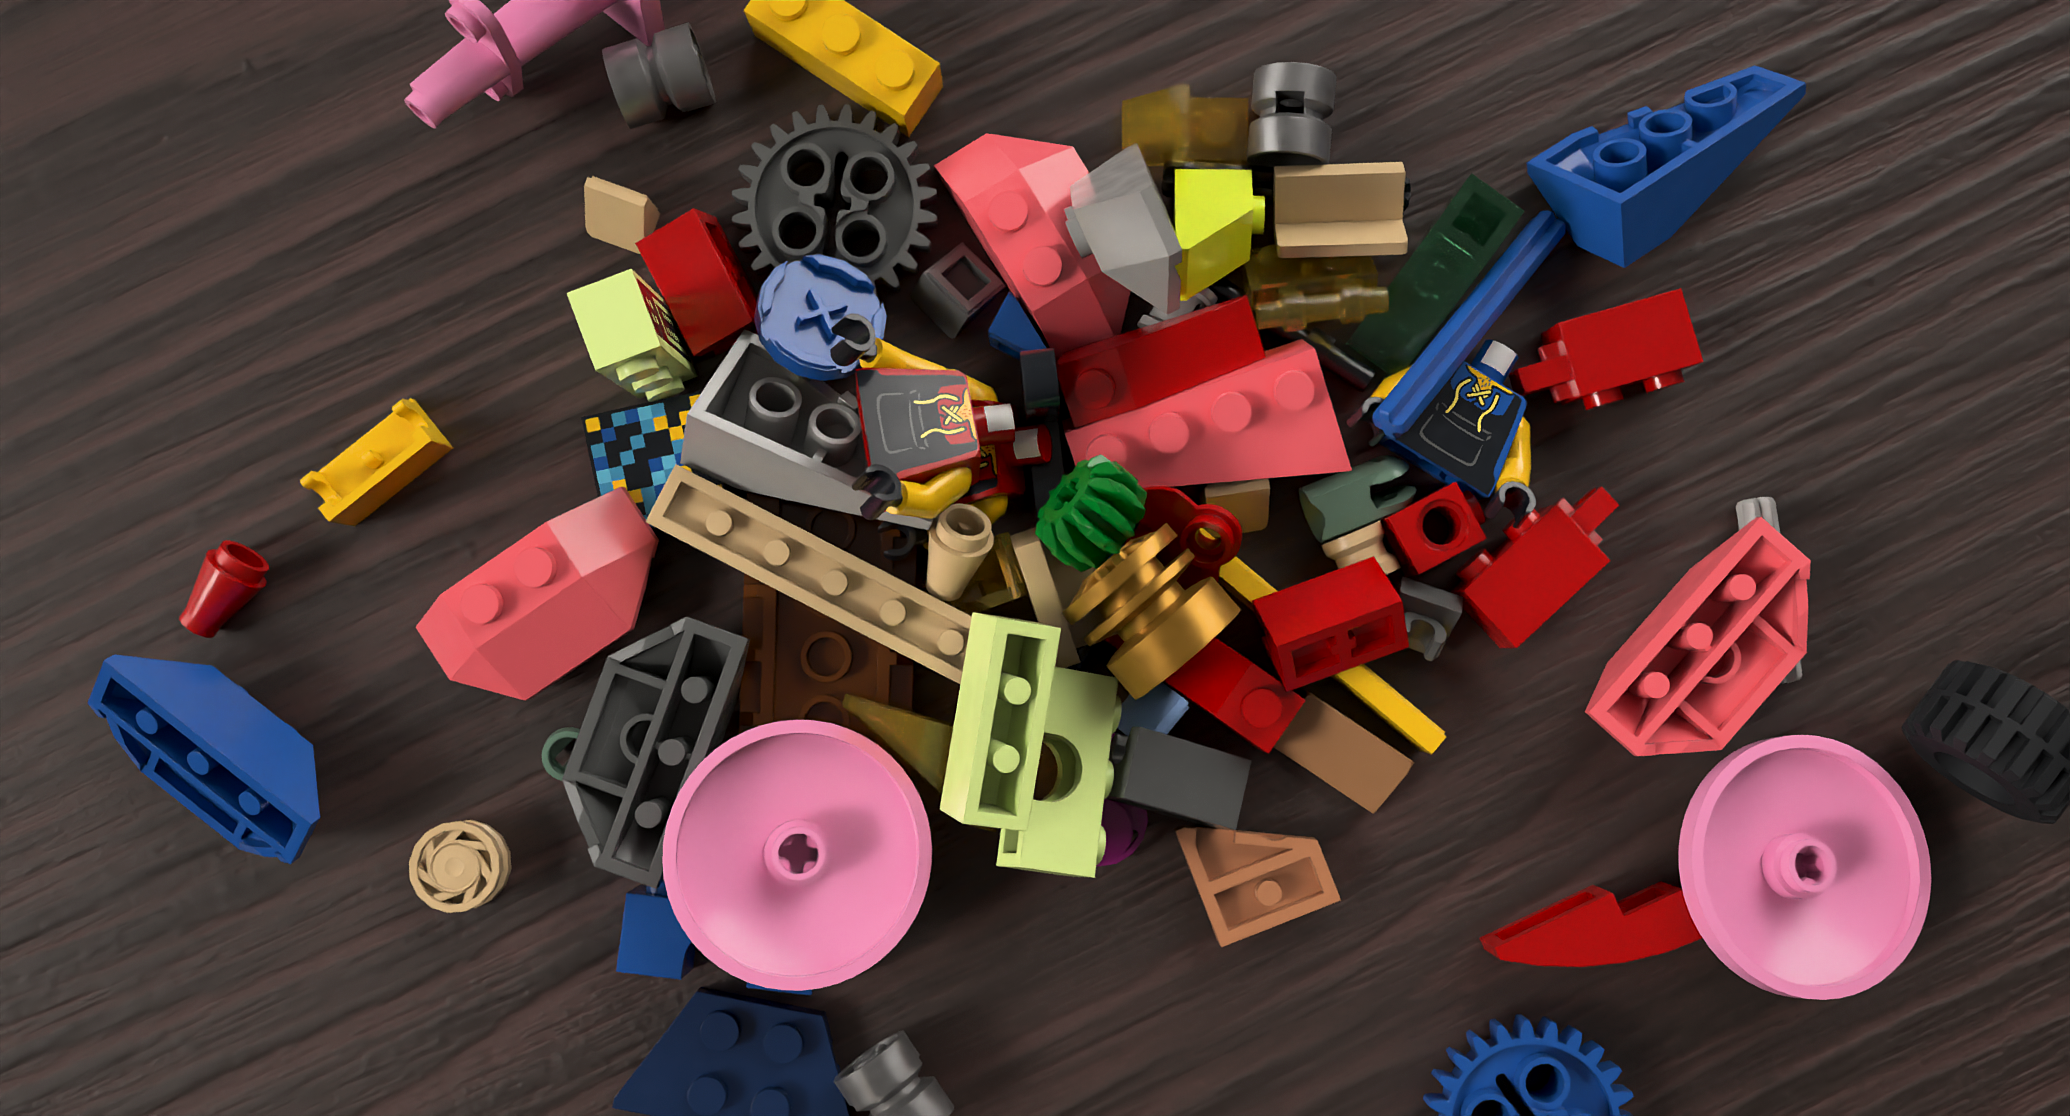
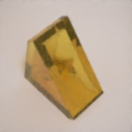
(994, 583)

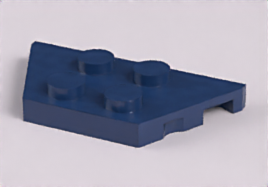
(738, 1060)

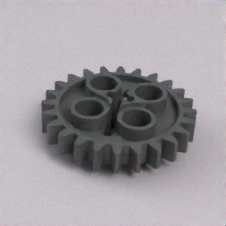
(892, 213)

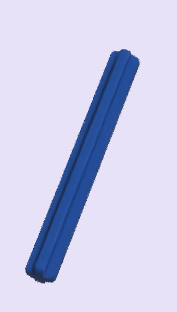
(1468, 325)

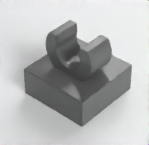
(1428, 615)

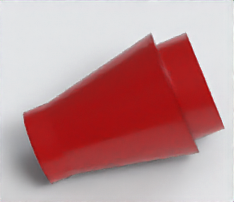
(223, 586)

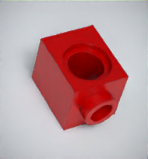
(1406, 534)

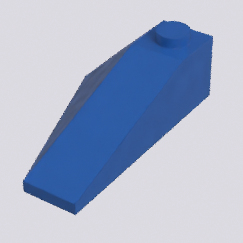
(1646, 178)

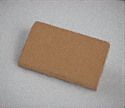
(1343, 753)

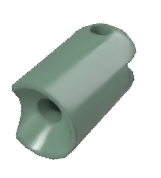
(1345, 501)

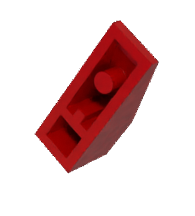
(1158, 360)
(1234, 693)

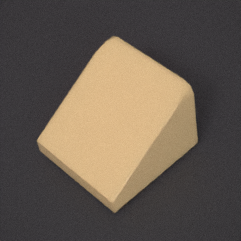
(618, 214)
(1244, 499)

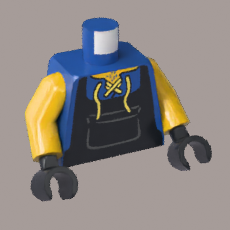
(1469, 432)

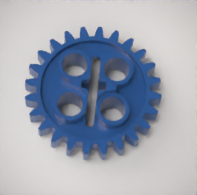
(1576, 1080)

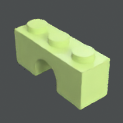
(1066, 824)

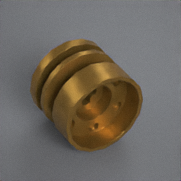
(1150, 611)

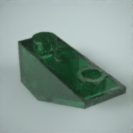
(1436, 274)

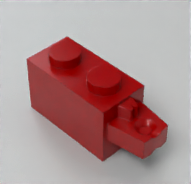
(1614, 350)
(1535, 568)

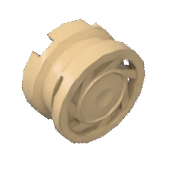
(459, 866)

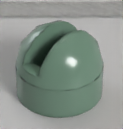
(553, 746)

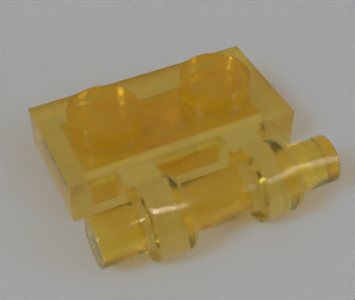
(1311, 289)

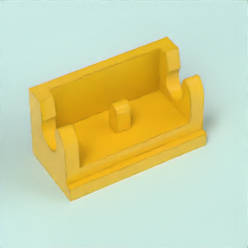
(378, 464)

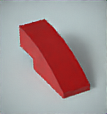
(1597, 929)

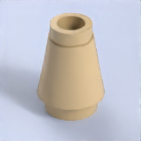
(956, 549)

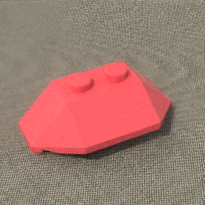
(1015, 206)
(545, 600)
(1709, 648)

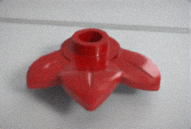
(1186, 519)

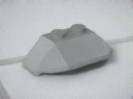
(1127, 228)

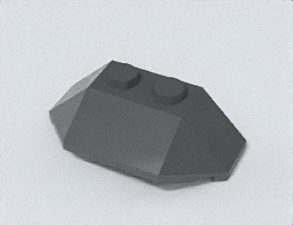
(644, 734)

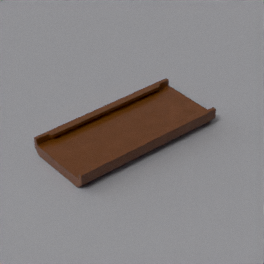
(808, 661)

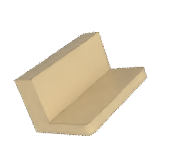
(1339, 210)
(1051, 591)

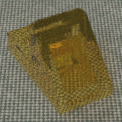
(1186, 128)

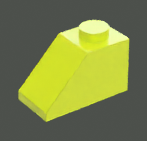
(1214, 224)

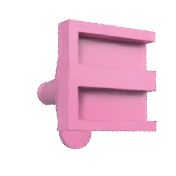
(504, 41)

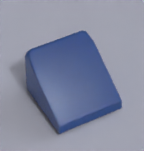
(1013, 330)

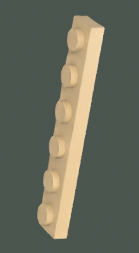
(813, 572)

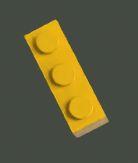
(851, 55)

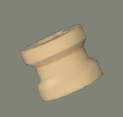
(1360, 546)

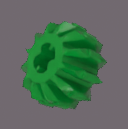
(1091, 513)

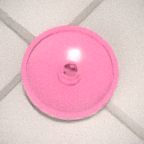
(797, 855)
(1805, 867)

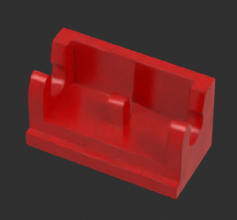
(701, 281)
(1332, 623)

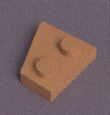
(1255, 878)

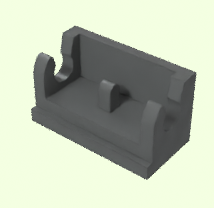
(1178, 778)

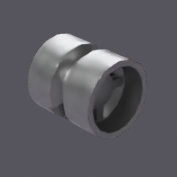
(658, 75)
(1291, 109)
(889, 1084)

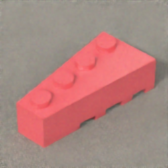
(1236, 427)

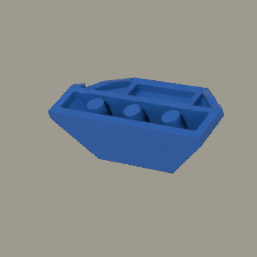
(213, 751)

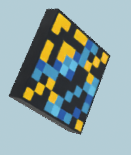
(639, 448)

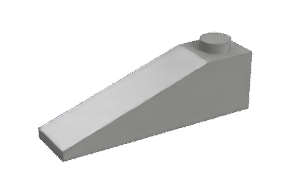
(779, 434)

